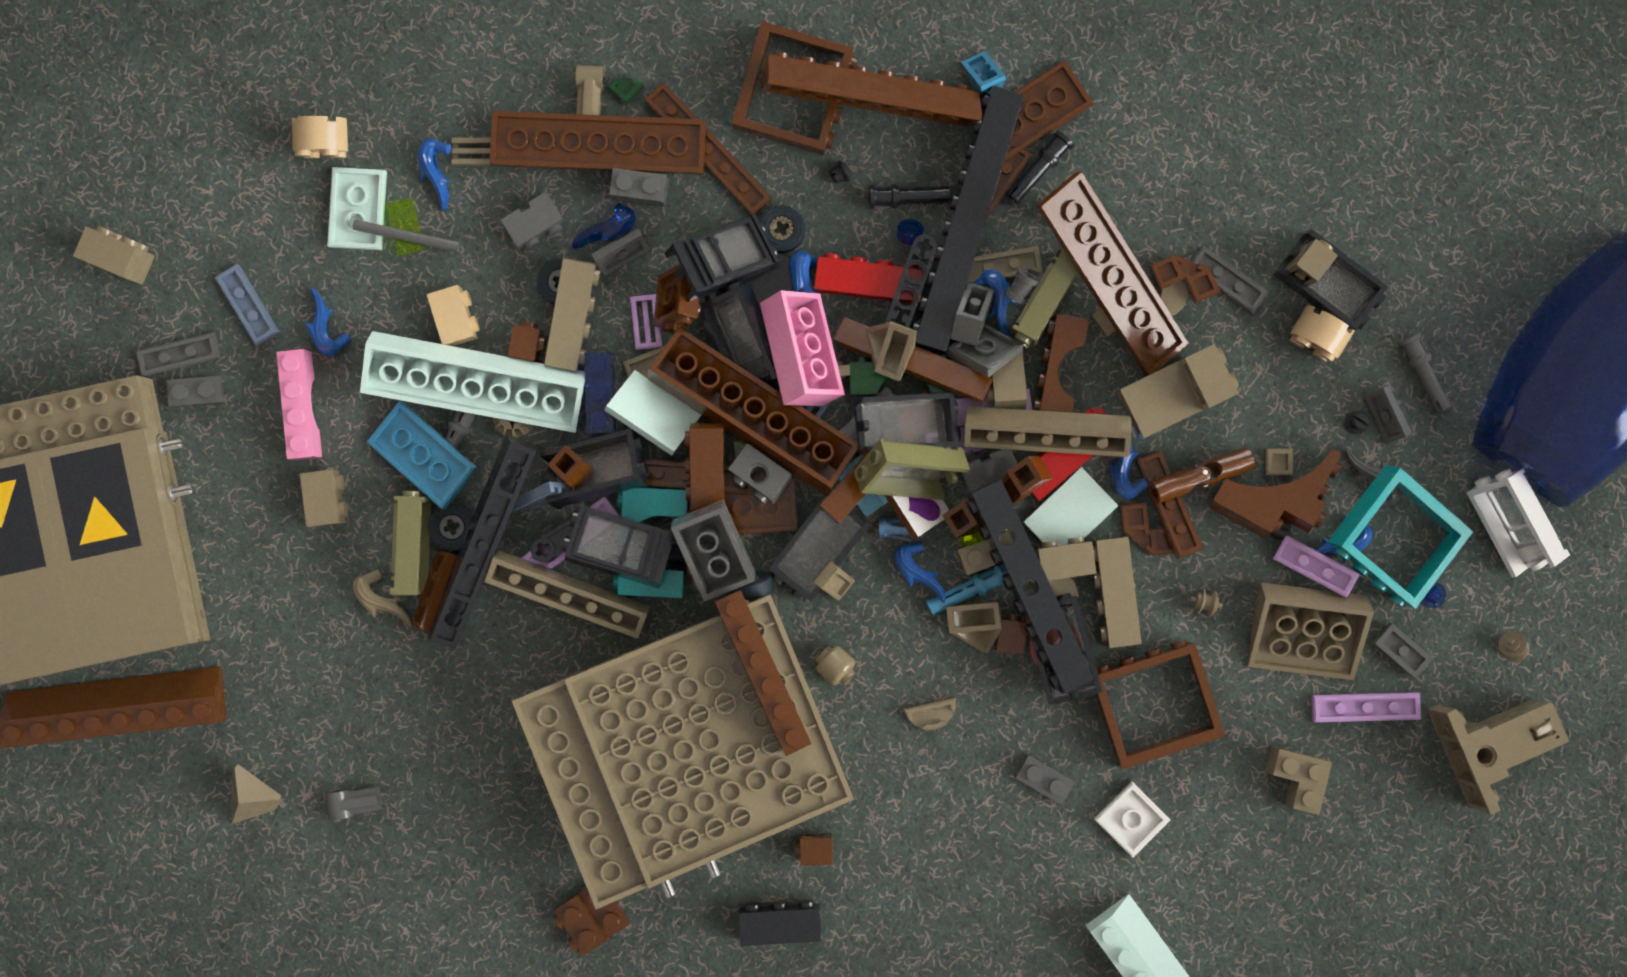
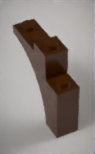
(1295, 502)

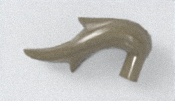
(372, 601)

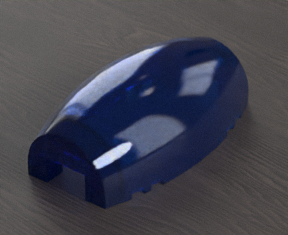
(1564, 384)

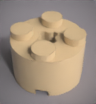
(319, 135)
(1322, 333)

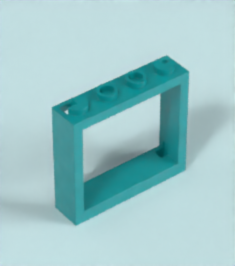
(1364, 511)

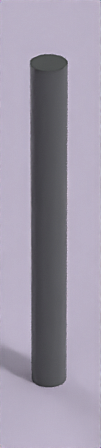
(405, 235)

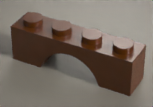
(1065, 335)
(1019, 483)

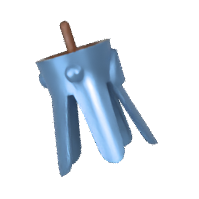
(887, 530)

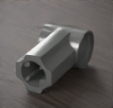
(347, 802)

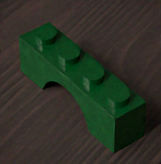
(867, 382)

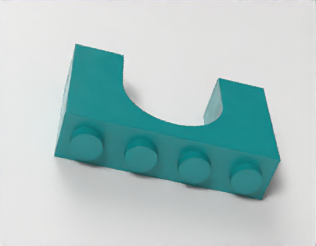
(640, 505)

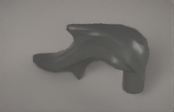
(1371, 472)

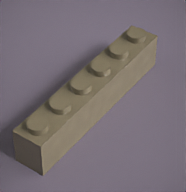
(1048, 431)
(567, 594)

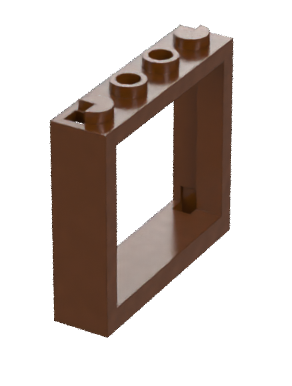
(833, 113)
(1172, 745)

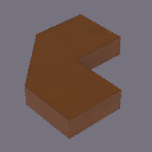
(1196, 277)
(1136, 526)

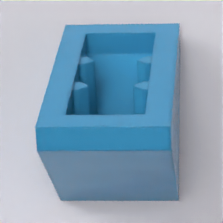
(983, 73)

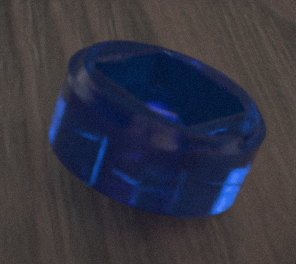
(909, 230)
(1435, 597)

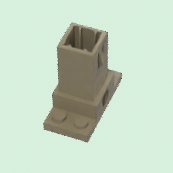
(1486, 749)

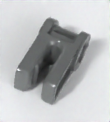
(1023, 285)

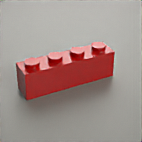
(863, 279)
(1061, 464)

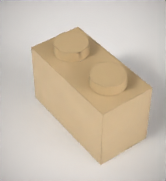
(453, 315)

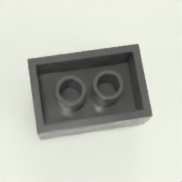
(713, 550)

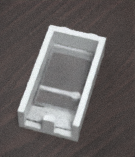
(1516, 522)

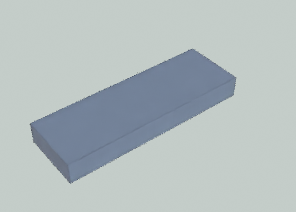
(247, 304)

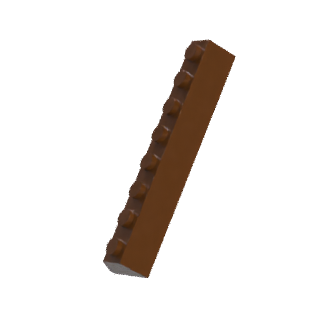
(870, 90)
(752, 411)
(112, 707)

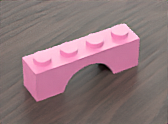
(296, 381)

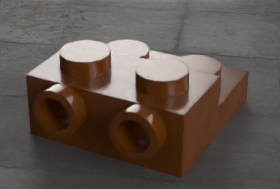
(671, 304)
(586, 924)

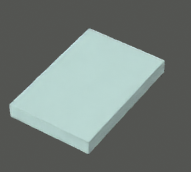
(357, 196)
(652, 412)
(1071, 510)

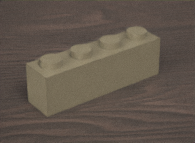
(571, 313)
(1116, 593)

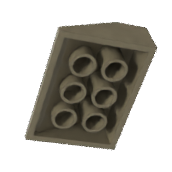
(1308, 631)

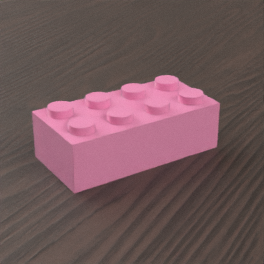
(801, 348)

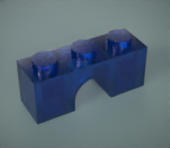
(599, 392)

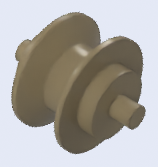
(1206, 602)
(1513, 646)

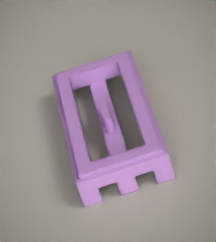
(648, 345)

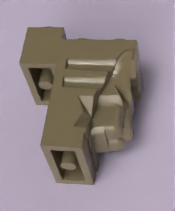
(1178, 391)

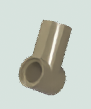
(589, 89)

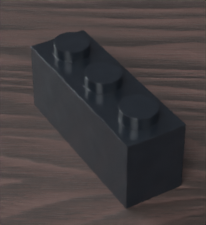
(780, 923)

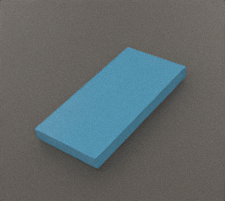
(422, 455)

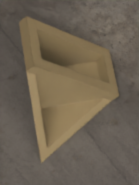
(891, 348)
(976, 623)
(250, 796)

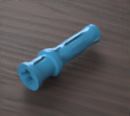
(978, 585)

